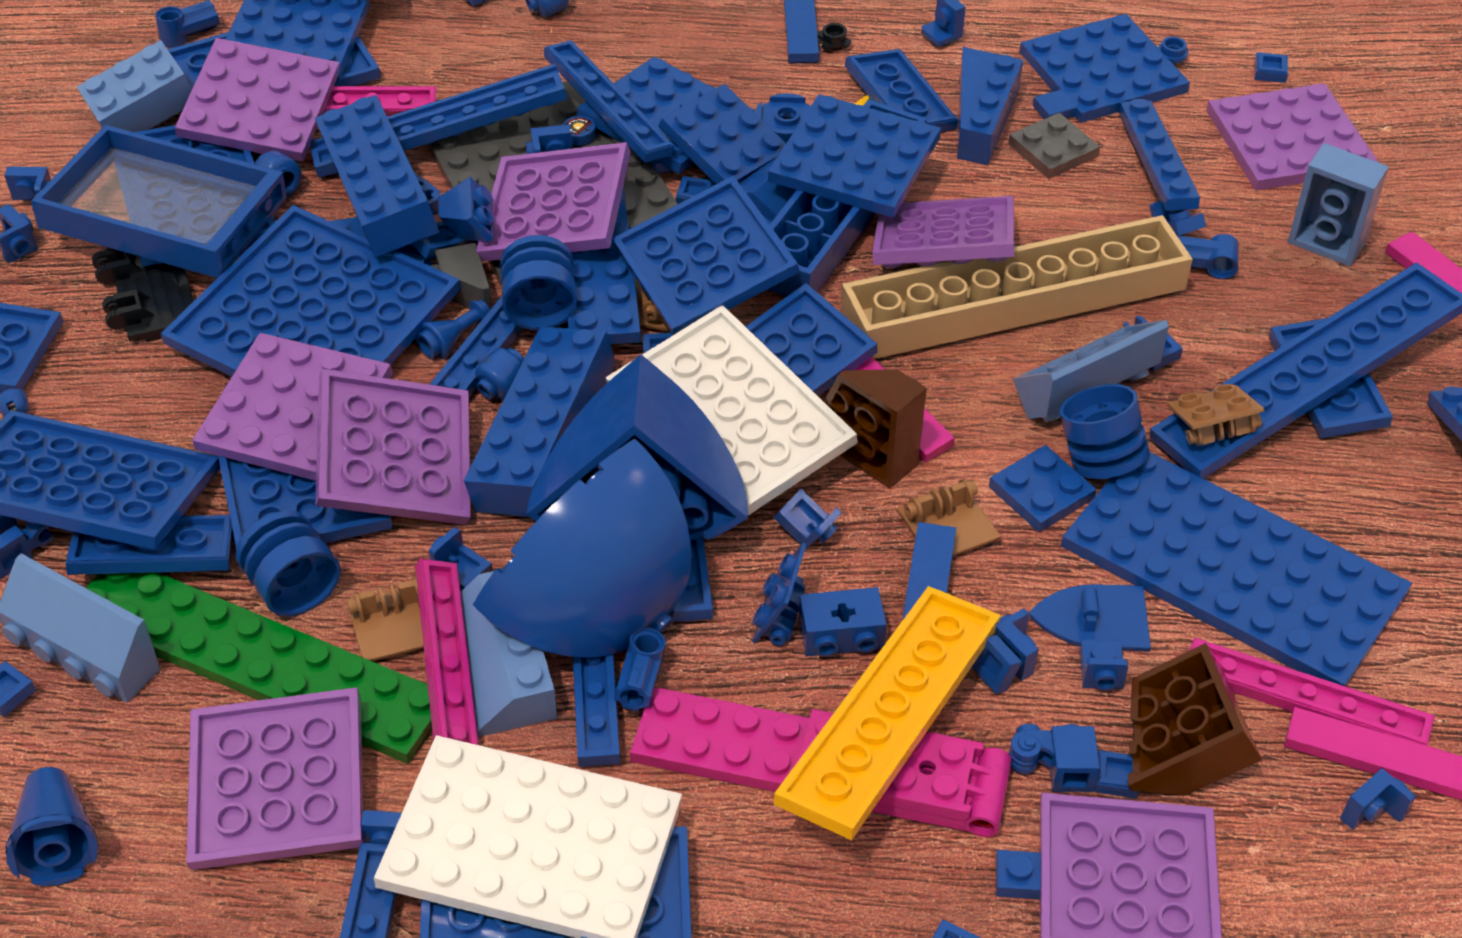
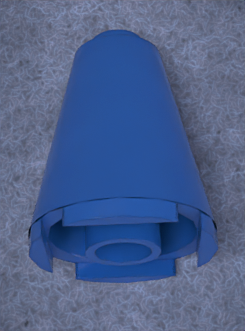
(50, 831)

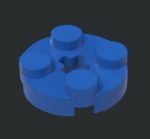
(780, 107)

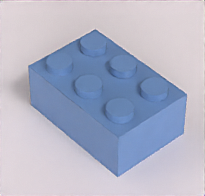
(138, 90)
(1337, 204)

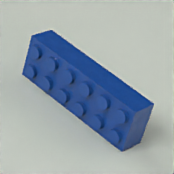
(376, 175)
(547, 393)

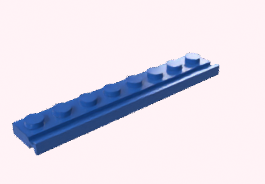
(464, 112)

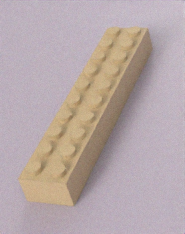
(1036, 285)

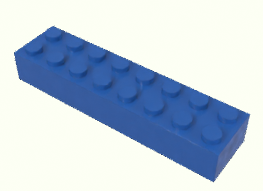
(822, 230)

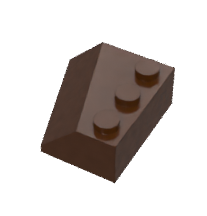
(888, 420)
(1186, 726)

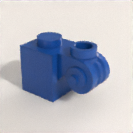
(1065, 750)

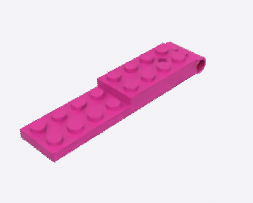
(941, 783)

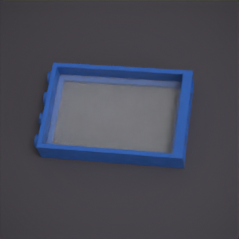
(160, 200)

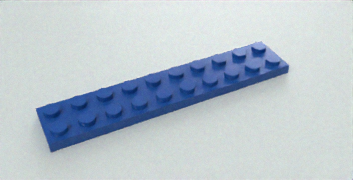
(1323, 362)

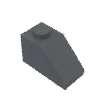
(467, 266)

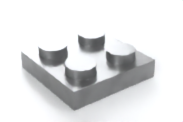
(1054, 145)

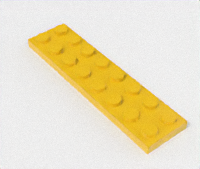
(886, 713)

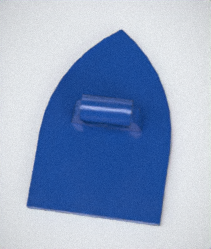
(1096, 614)

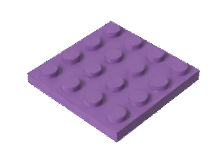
(257, 99)
(1282, 131)
(558, 195)
(946, 232)
(272, 405)
(392, 447)
(275, 779)
(1127, 869)

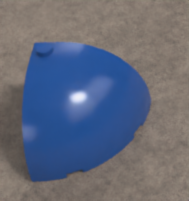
(671, 427)
(596, 563)

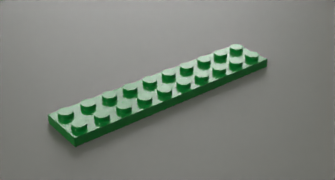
(269, 657)

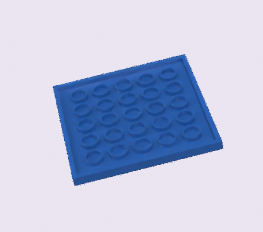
(314, 288)

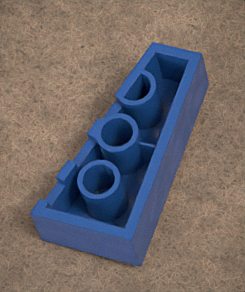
(985, 100)

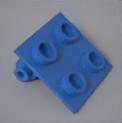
(782, 591)

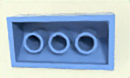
(1107, 360)
(77, 630)
(507, 675)

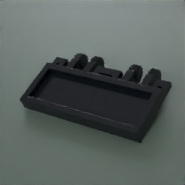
(146, 296)

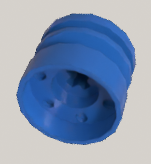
(538, 282)
(1104, 431)
(288, 563)

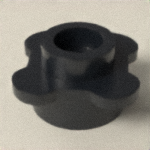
(834, 37)

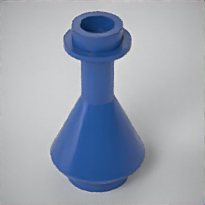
(440, 336)

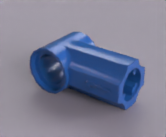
(177, 24)
(1216, 255)
(640, 669)

